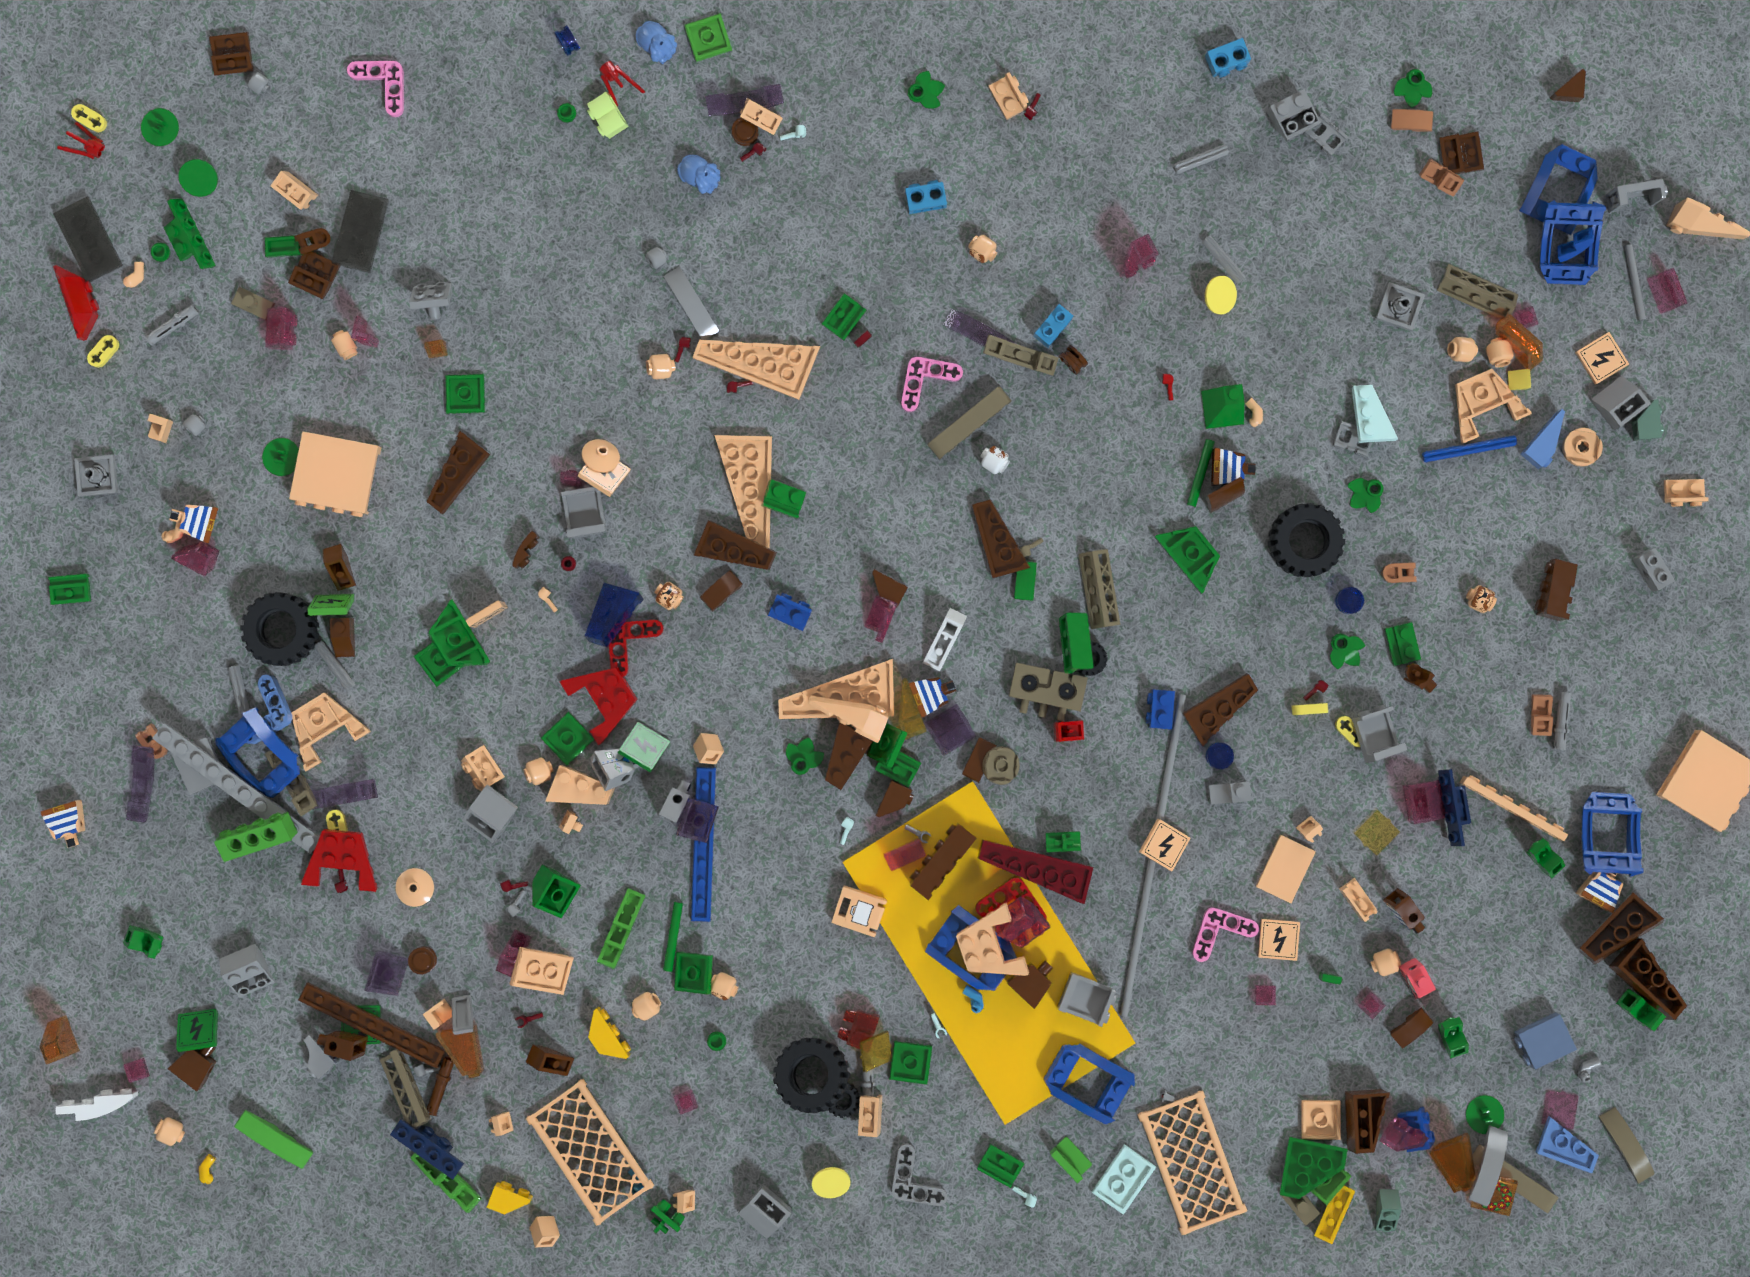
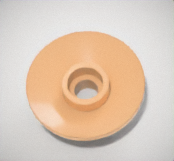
(600, 461)
(424, 886)

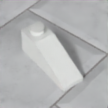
(945, 639)

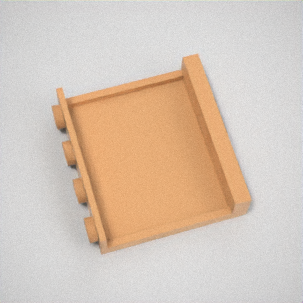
(334, 474)
(1707, 780)

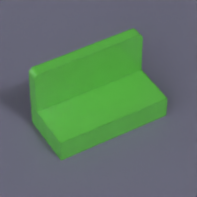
(1071, 1159)

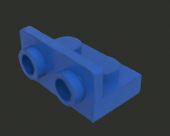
(790, 612)
(1161, 709)
(1419, 1120)

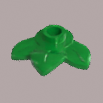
(929, 90)
(1412, 90)
(1363, 495)
(1348, 652)
(805, 753)

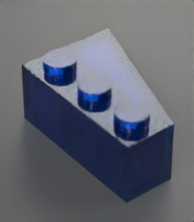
(610, 613)

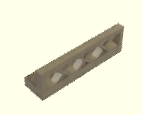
(1477, 294)
(1096, 589)
(410, 1087)

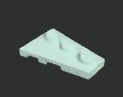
(1370, 416)

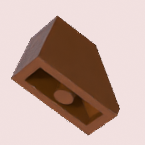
(338, 567)
(888, 587)
(343, 636)
(895, 799)
(549, 1060)

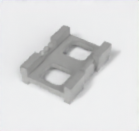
(1321, 140)
(1352, 444)

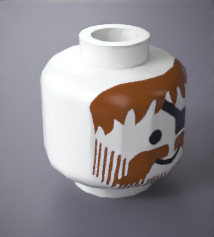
(994, 460)

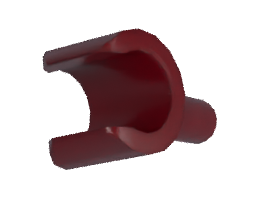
(1030, 111)
(757, 148)
(684, 342)
(732, 386)
(1321, 686)
(341, 886)
(506, 886)
(528, 1019)

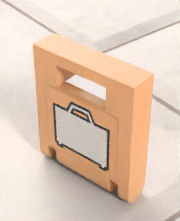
(862, 911)

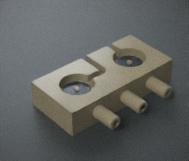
(1052, 689)

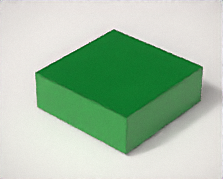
(1330, 978)

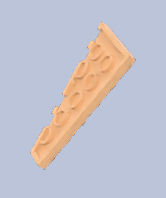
(767, 364)
(748, 472)
(866, 686)

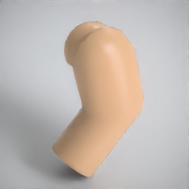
(172, 535)

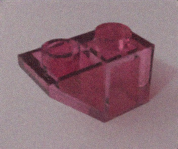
(198, 557)
(508, 957)
(1402, 1137)

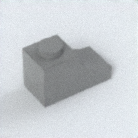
(1230, 792)
(318, 1062)

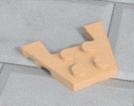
(1481, 395)
(320, 719)
(982, 949)

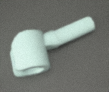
(800, 130)
(848, 824)
(937, 1025)
(1030, 1200)

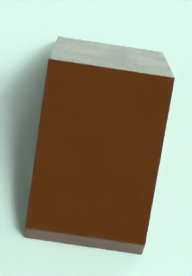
(1573, 90)

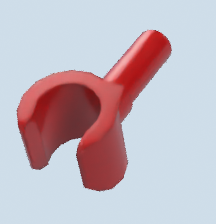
(1168, 379)

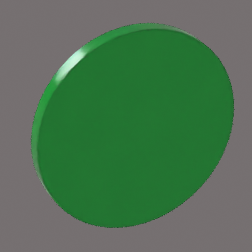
(159, 127)
(198, 177)
(280, 456)
(1484, 1112)

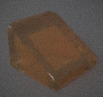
(436, 348)

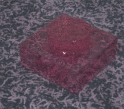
(1526, 317)
(570, 478)
(1265, 995)
(1371, 1005)
(136, 1070)
(686, 1101)

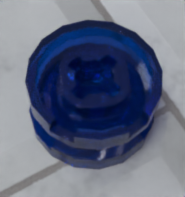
(570, 42)
(1349, 600)
(1219, 755)

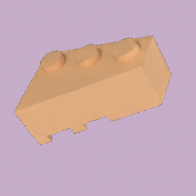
(577, 787)

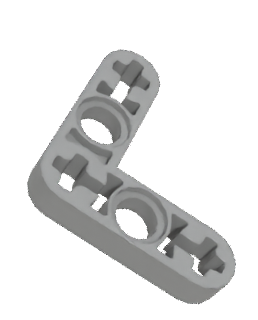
(905, 1181)

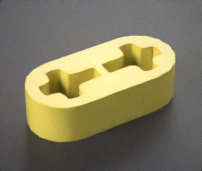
(87, 121)
(99, 348)
(1309, 709)
(1344, 732)
(342, 825)

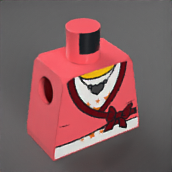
(1417, 978)

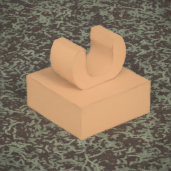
(569, 822)
(1309, 829)
(501, 1123)
(685, 1201)

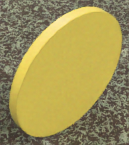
(1220, 295)
(831, 1182)

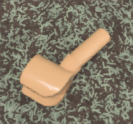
(543, 594)

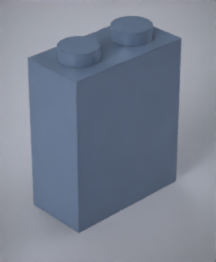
(1544, 1041)

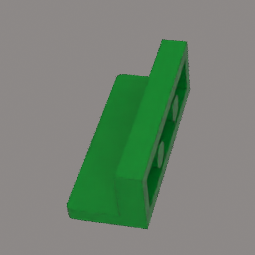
(1075, 642)

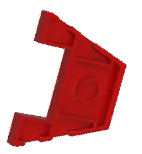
(610, 695)
(341, 851)

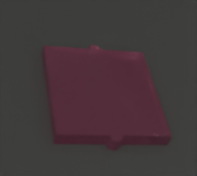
(1561, 1108)

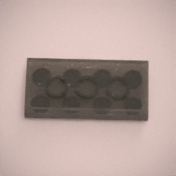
(360, 231)
(88, 239)

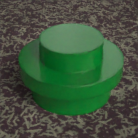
(566, 112)
(160, 252)
(716, 1041)

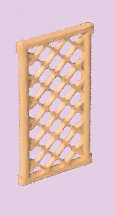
(532, 1120)
(1240, 1207)

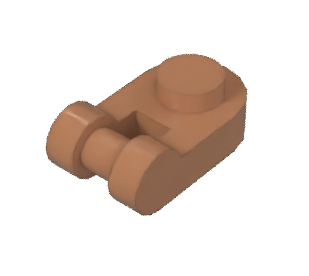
(1393, 573)
(159, 750)

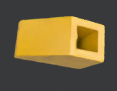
(505, 1200)

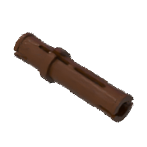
(440, 1086)

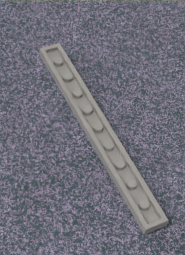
(230, 782)

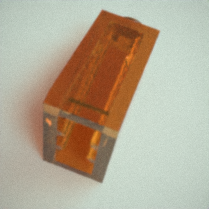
(1524, 344)
(58, 1040)
(463, 1051)
(1455, 1162)

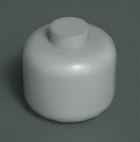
(258, 83)
(656, 257)
(194, 424)

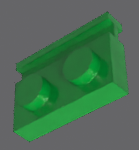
(844, 317)
(783, 499)
(69, 589)
(1402, 644)
(902, 770)
(1000, 1165)

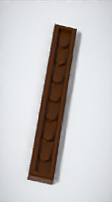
(371, 1025)

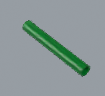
(1200, 473)
(672, 937)

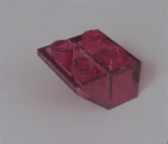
(1138, 255)
(280, 328)
(1424, 801)
(1025, 925)

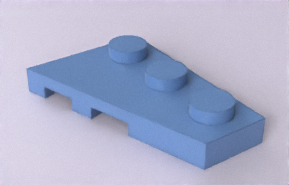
(1564, 1147)

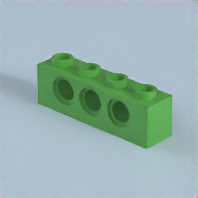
(230, 848)

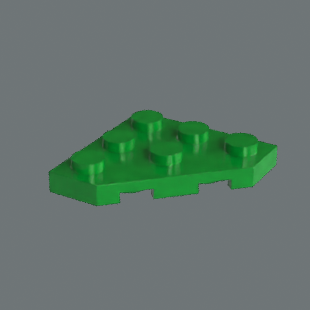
(1309, 1166)

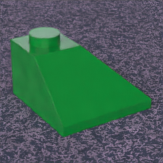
(1223, 406)
(553, 891)

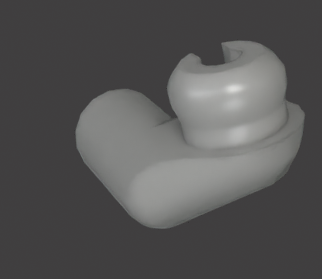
(1585, 1069)

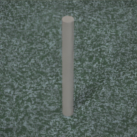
(1635, 282)

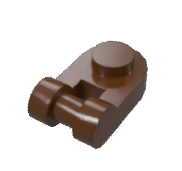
(318, 237)

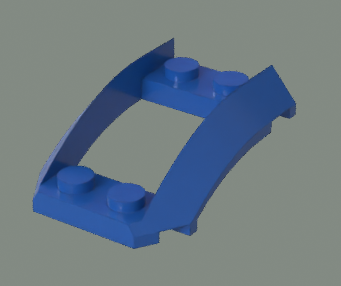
(1570, 160)
(1571, 214)
(240, 733)
(1612, 862)
(947, 938)
(1112, 1094)

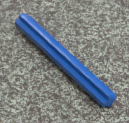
(1469, 448)

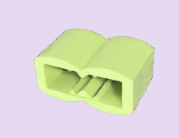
(607, 115)

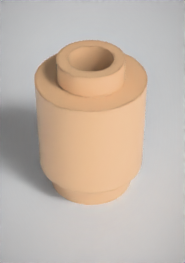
(344, 344)

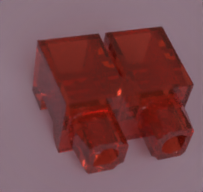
(862, 1027)

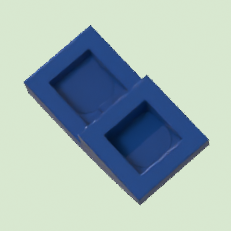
(1580, 242)

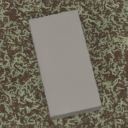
(462, 1015)

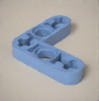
(273, 716)

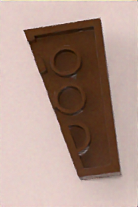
(459, 469)
(999, 545)
(728, 546)
(1218, 708)

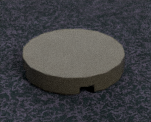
(1000, 765)

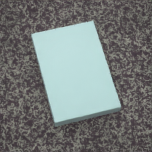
(1123, 1179)

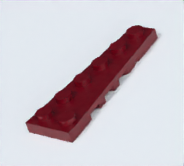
(1053, 873)

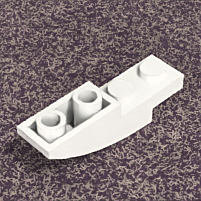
(99, 1106)

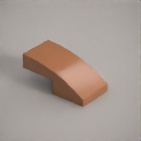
(1412, 120)
(1441, 177)
(1541, 715)

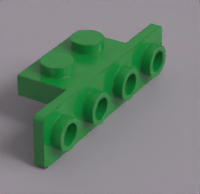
(186, 236)

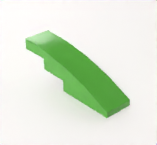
(621, 928)
(273, 1139)
(455, 1189)

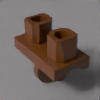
(1419, 677)

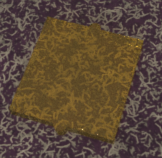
(1377, 832)
(875, 1051)

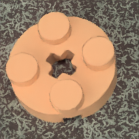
(1590, 440)

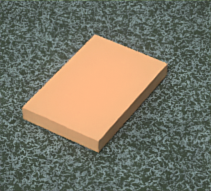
(1285, 869)
(541, 970)

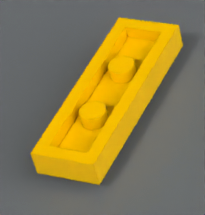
(1334, 1215)

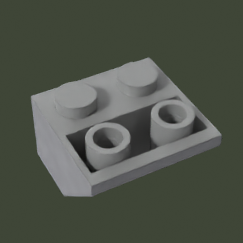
(1293, 115)
(1620, 402)
(490, 814)
(245, 970)
(765, 1211)

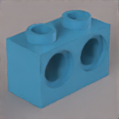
(1225, 54)
(927, 202)
(1053, 326)

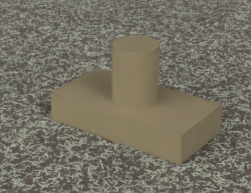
(252, 303)
(1303, 1208)

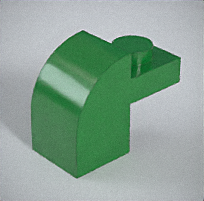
(1545, 858)
(143, 940)
(1640, 1010)
(1453, 1037)

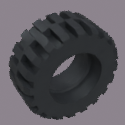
(1331, 533)
(254, 629)
(786, 1075)

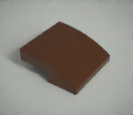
(234, 61)
(1453, 155)
(314, 274)
(1225, 494)

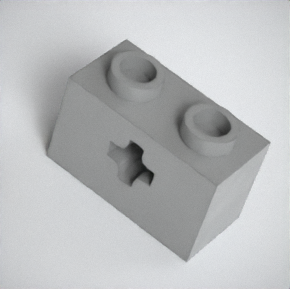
(1653, 569)

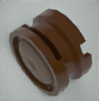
(744, 132)
(1073, 359)
(422, 960)

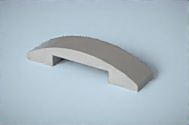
(691, 303)
(1490, 1166)

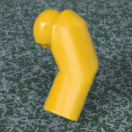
(204, 1174)

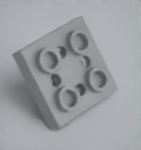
(431, 297)
(1402, 300)
(88, 476)

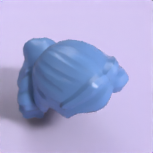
(656, 41)
(699, 173)

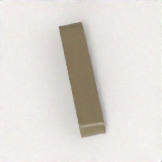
(969, 422)
(1526, 1186)

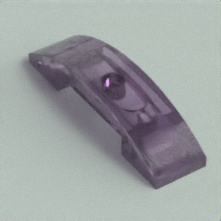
(733, 103)
(971, 328)
(142, 783)
(345, 793)

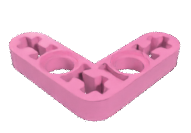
(385, 74)
(925, 372)
(1214, 927)

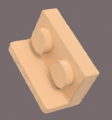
(1008, 96)
(1685, 491)
(481, 768)

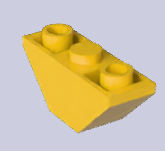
(605, 1036)

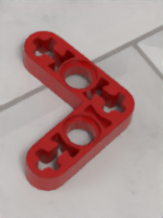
(626, 634)
(1010, 895)

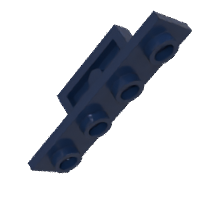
(1455, 807)
(428, 1146)

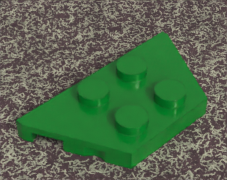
(1191, 554)
(456, 640)

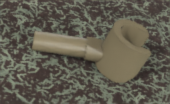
(1026, 549)

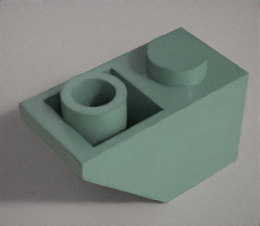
(1647, 423)
(1387, 1209)

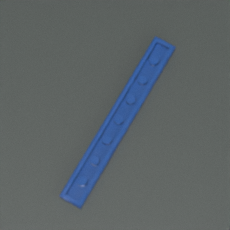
(703, 851)

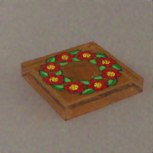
(1502, 1197)

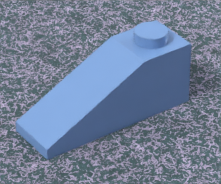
(1544, 443)

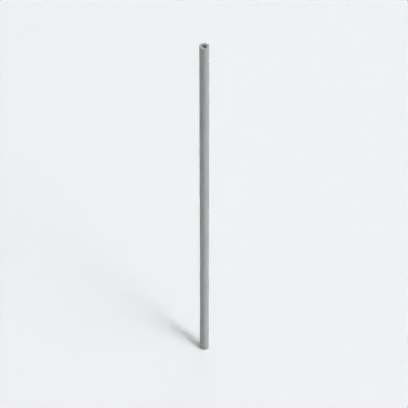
(1151, 864)

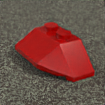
(79, 301)

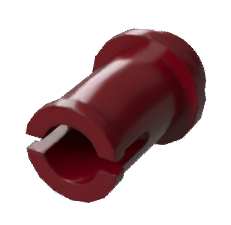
(565, 560)

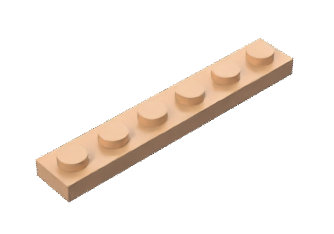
(1521, 811)

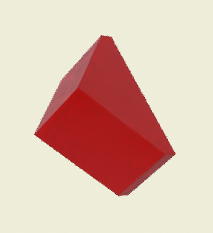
(1068, 731)

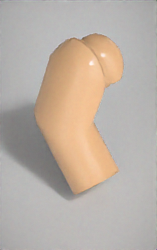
(136, 277)
(1257, 412)

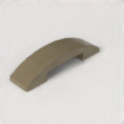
(1020, 355)
(298, 789)
(1627, 1145)

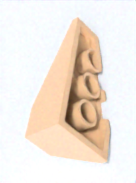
(1695, 219)
(865, 718)

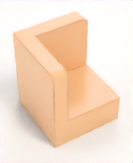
(160, 428)
(708, 748)
(438, 1014)
(544, 1231)

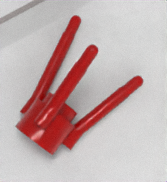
(610, 73)
(92, 146)

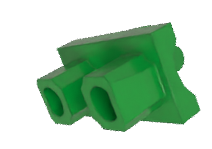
(1063, 841)
(660, 1210)

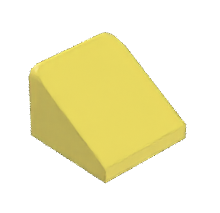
(1519, 379)

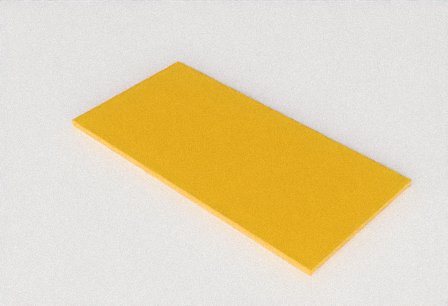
(1008, 1041)

